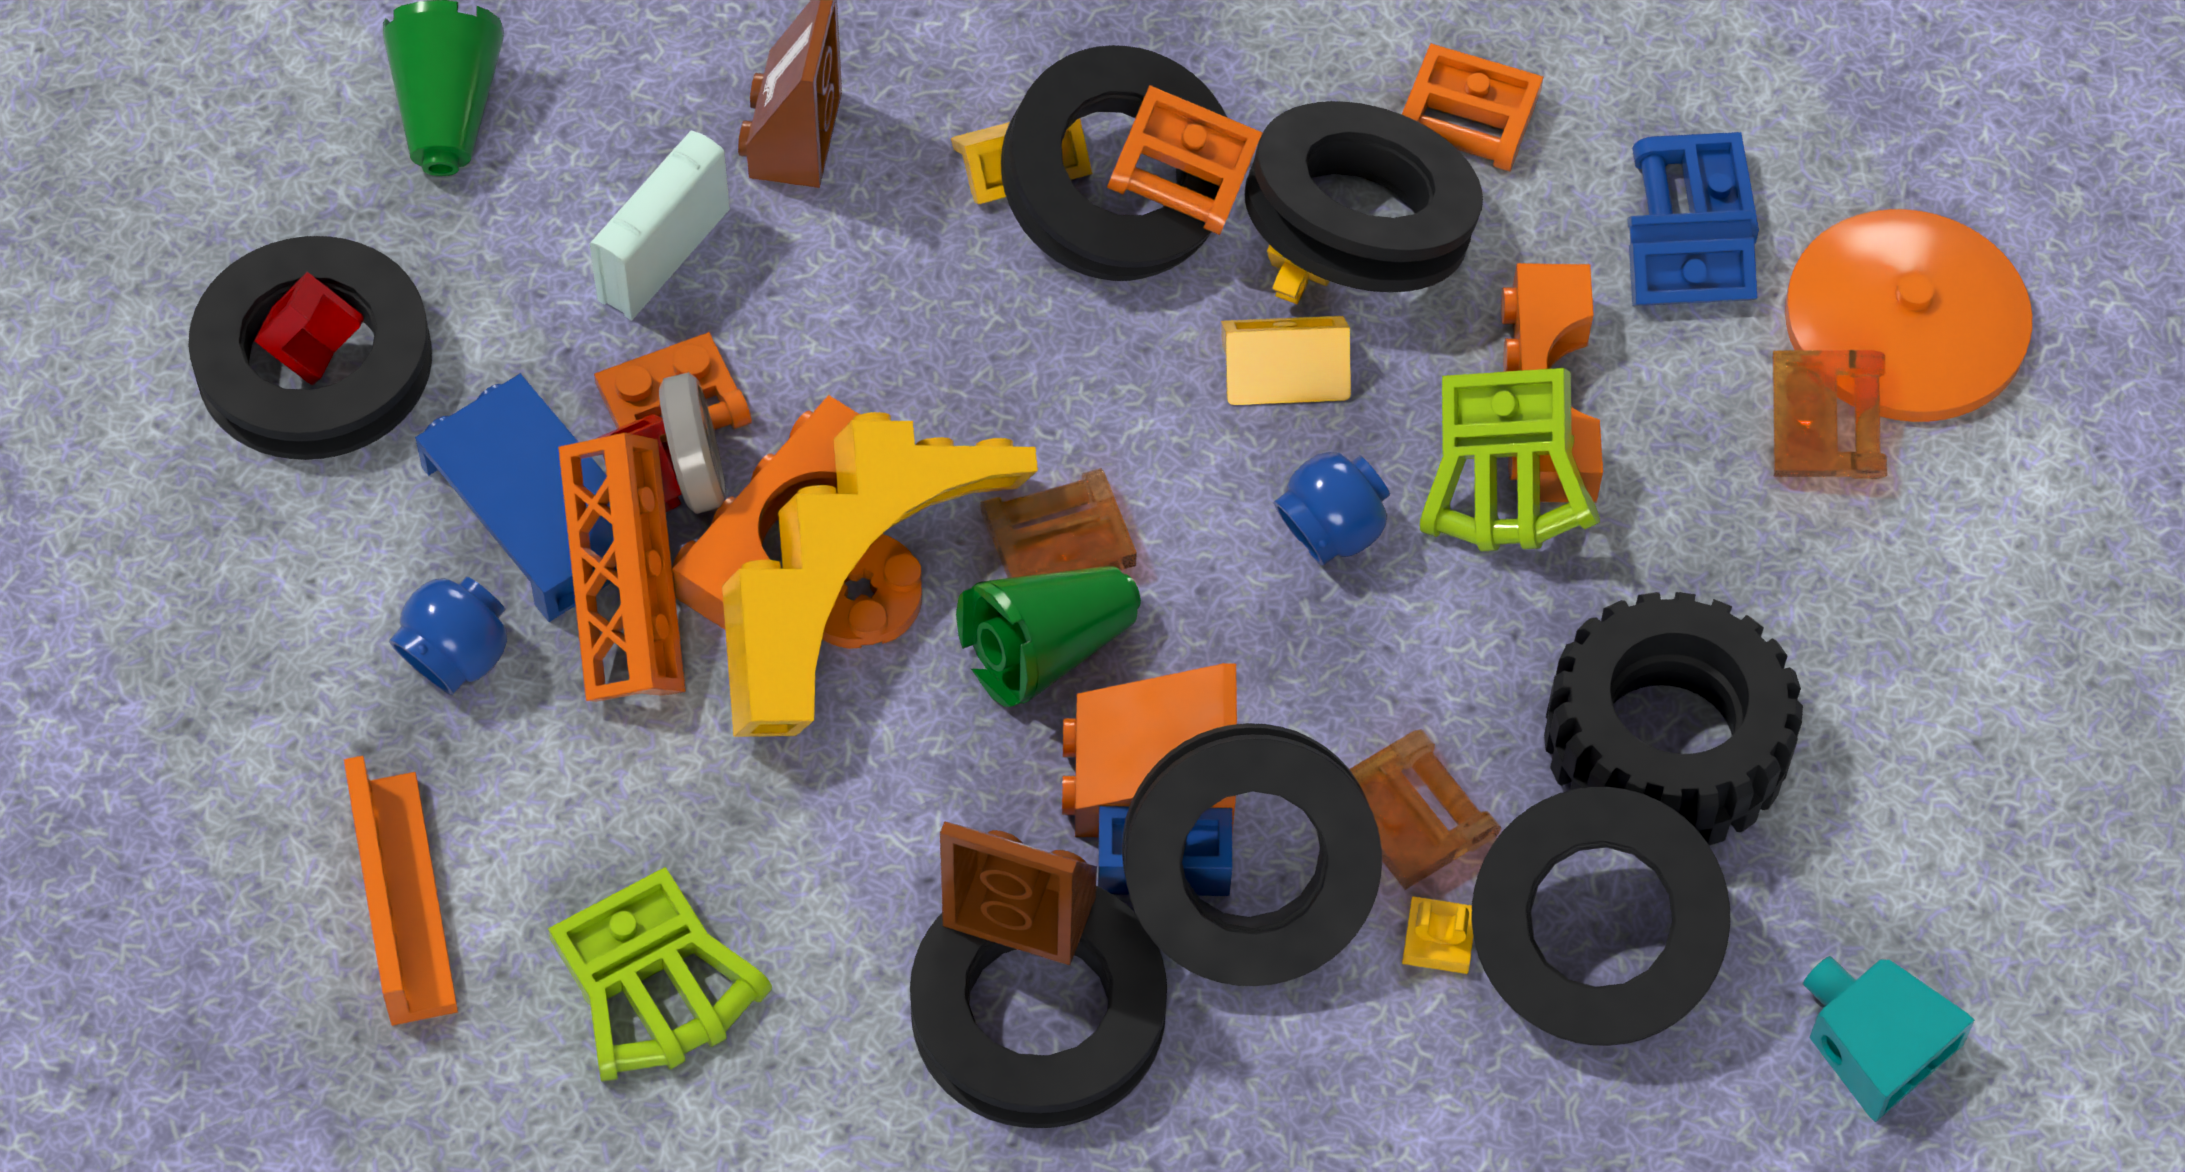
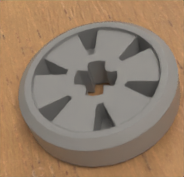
(692, 443)

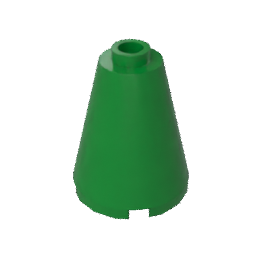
(442, 78)
(1042, 626)

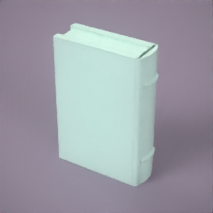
(660, 225)

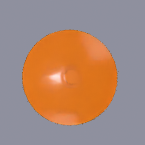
(1923, 295)

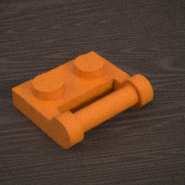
(1477, 92)
(1190, 141)
(633, 386)

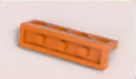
(642, 564)
(401, 894)

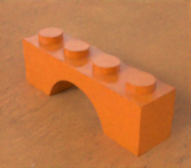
(1550, 319)
(745, 520)

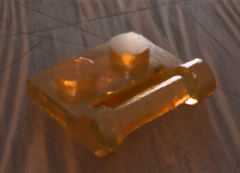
(1807, 413)
(1064, 543)
(1409, 831)

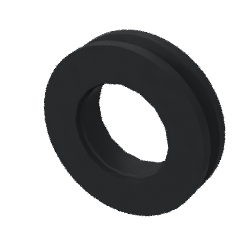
(1047, 202)
(1342, 242)
(328, 418)
(1589, 821)
(1272, 944)
(1032, 1087)

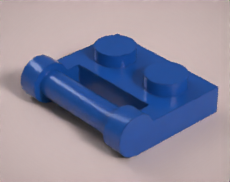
(1712, 172)

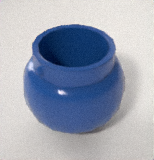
(1334, 506)
(451, 632)

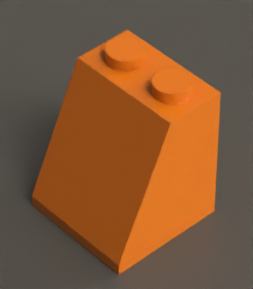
(1131, 727)

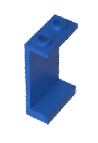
(508, 472)

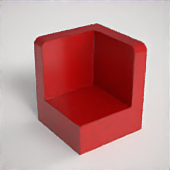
(308, 328)

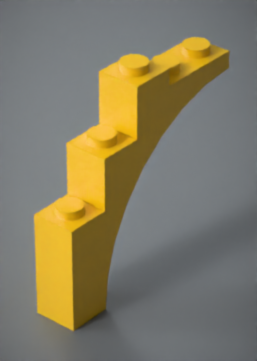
(781, 614)

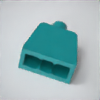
(1883, 1030)

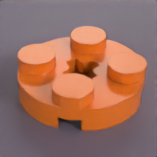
(893, 607)

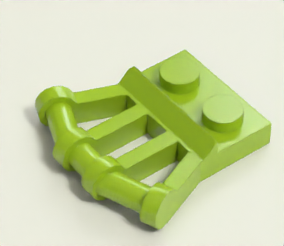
(1507, 417)
(634, 937)

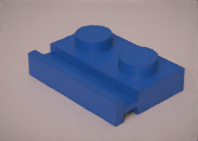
(1692, 258)

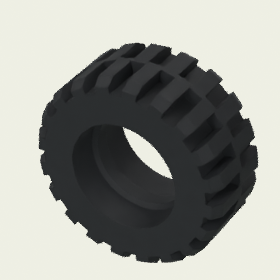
(1690, 649)

